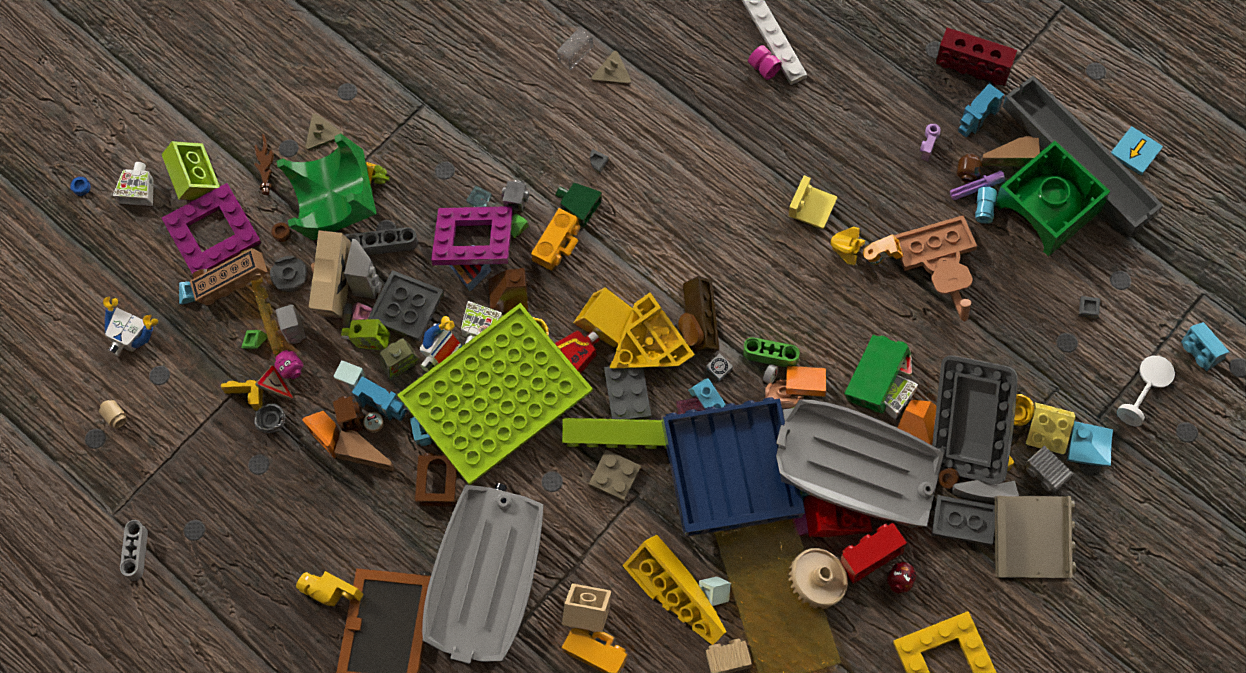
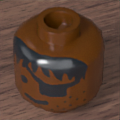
(969, 168)

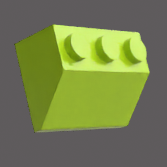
(189, 170)

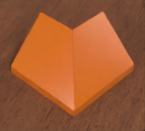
(919, 420)
(323, 430)

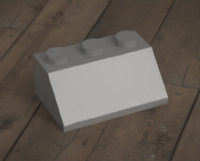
(361, 273)

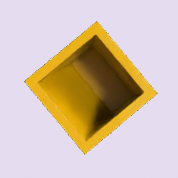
(605, 316)

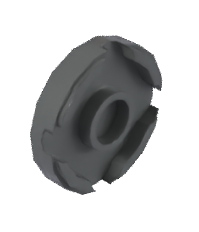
(288, 274)

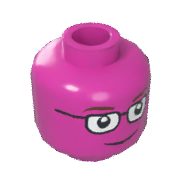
(288, 364)

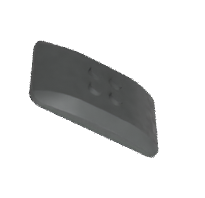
(975, 417)

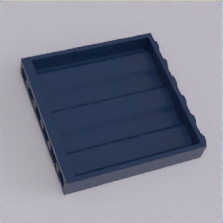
(729, 467)

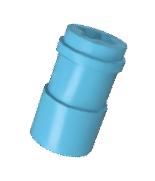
(985, 204)

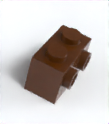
(348, 414)

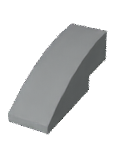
(984, 491)

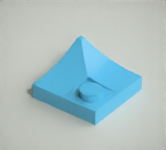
(1090, 445)

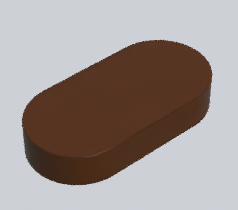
(690, 329)

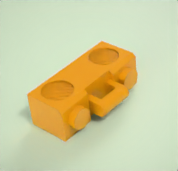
(552, 242)
(591, 652)

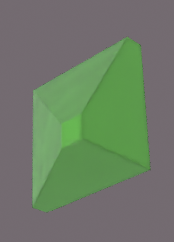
(518, 225)
(253, 339)

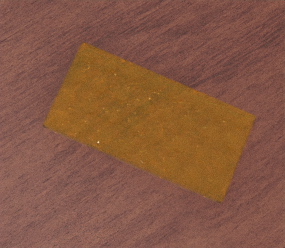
(778, 626)

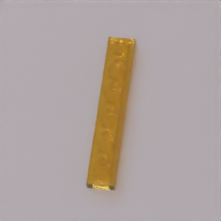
(266, 311)

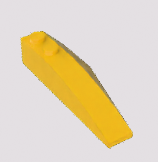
(670, 583)

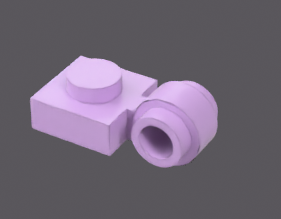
(932, 133)

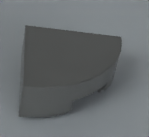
(598, 160)
(347, 313)

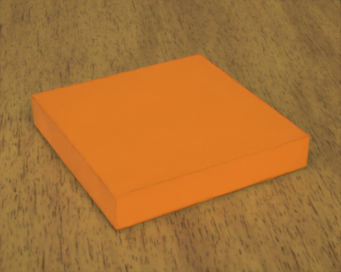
(806, 381)

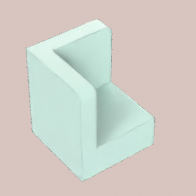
(349, 374)
(716, 590)

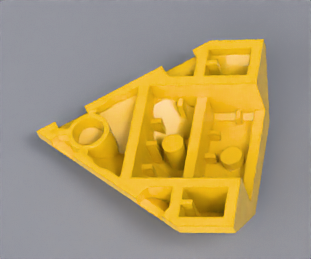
(650, 339)

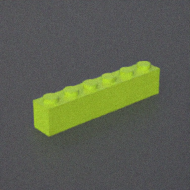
(613, 432)

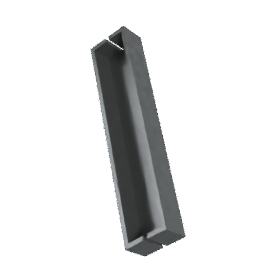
(1050, 121)

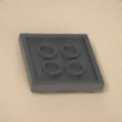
(406, 305)

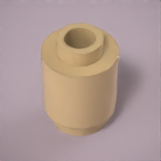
(112, 414)

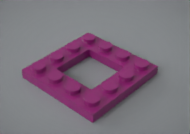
(220, 198)
(448, 218)

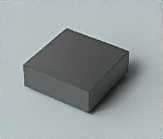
(1089, 307)

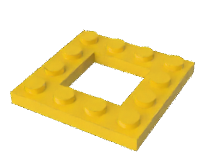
(958, 627)

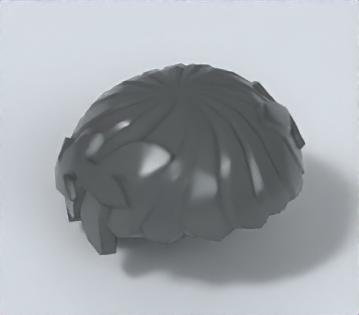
(269, 418)

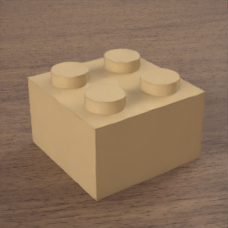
(586, 608)

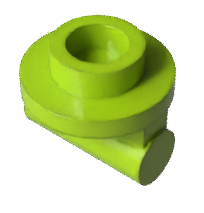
(379, 177)

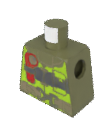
(398, 358)

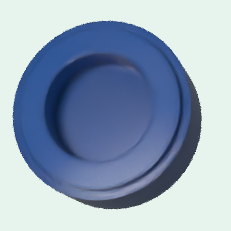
(80, 186)

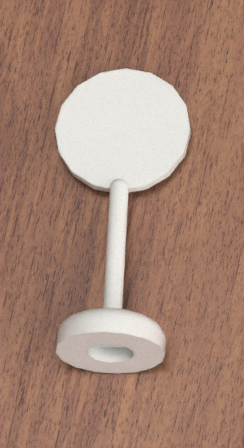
(1155, 372)

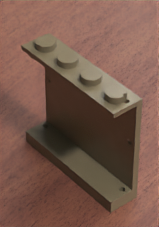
(1034, 536)

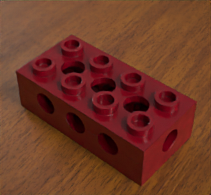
(978, 51)

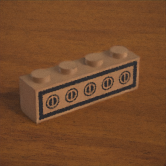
(228, 277)

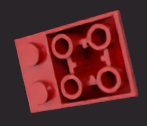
(832, 520)

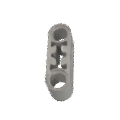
(127, 557)

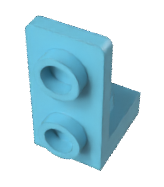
(707, 394)
(418, 432)

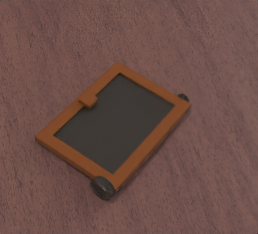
(386, 623)

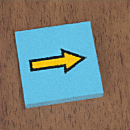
(1136, 150)

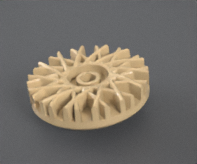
(818, 578)

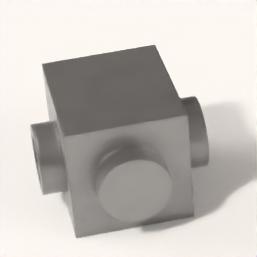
(515, 195)

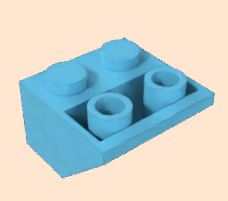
(1204, 346)

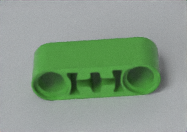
(769, 346)

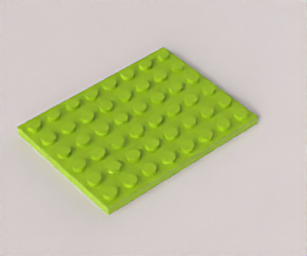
(494, 393)

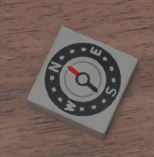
(719, 367)

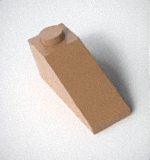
(1014, 153)
(356, 449)

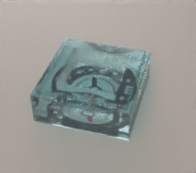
(478, 197)

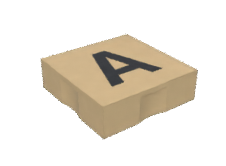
(329, 283)

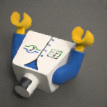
(126, 329)

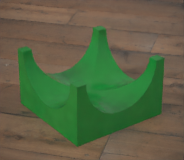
(330, 190)

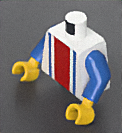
(438, 343)

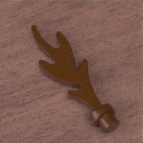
(263, 167)

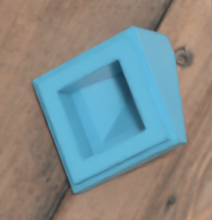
(185, 293)

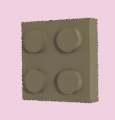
(615, 475)

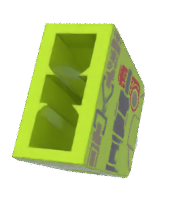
(367, 334)

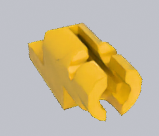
(327, 588)

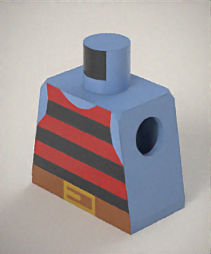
(471, 274)

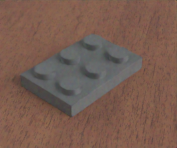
(627, 393)
(964, 520)

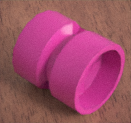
(762, 60)

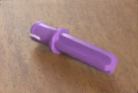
(985, 181)

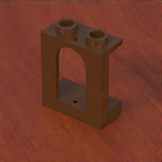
(432, 499)

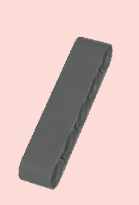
(381, 238)

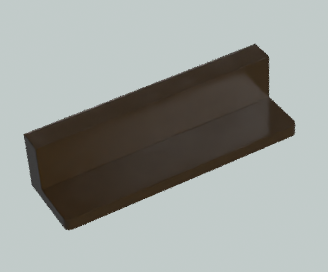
(700, 303)

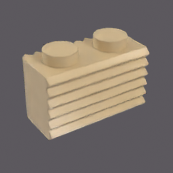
(728, 657)

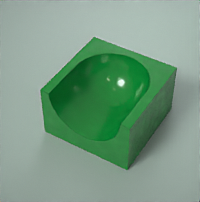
(1054, 196)

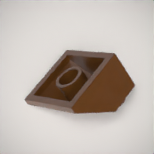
(508, 290)

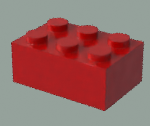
(872, 552)

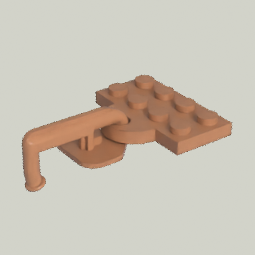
(939, 251)

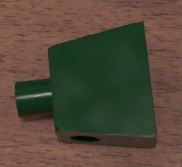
(580, 201)

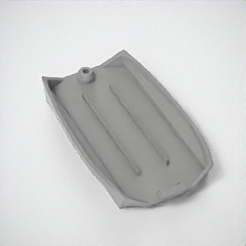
(858, 463)
(482, 574)

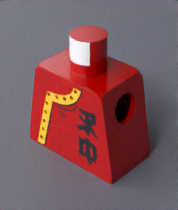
(579, 349)

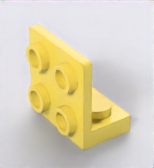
(811, 204)
(1050, 428)

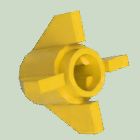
(846, 244)

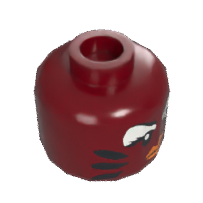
(901, 577)

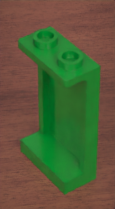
(876, 373)

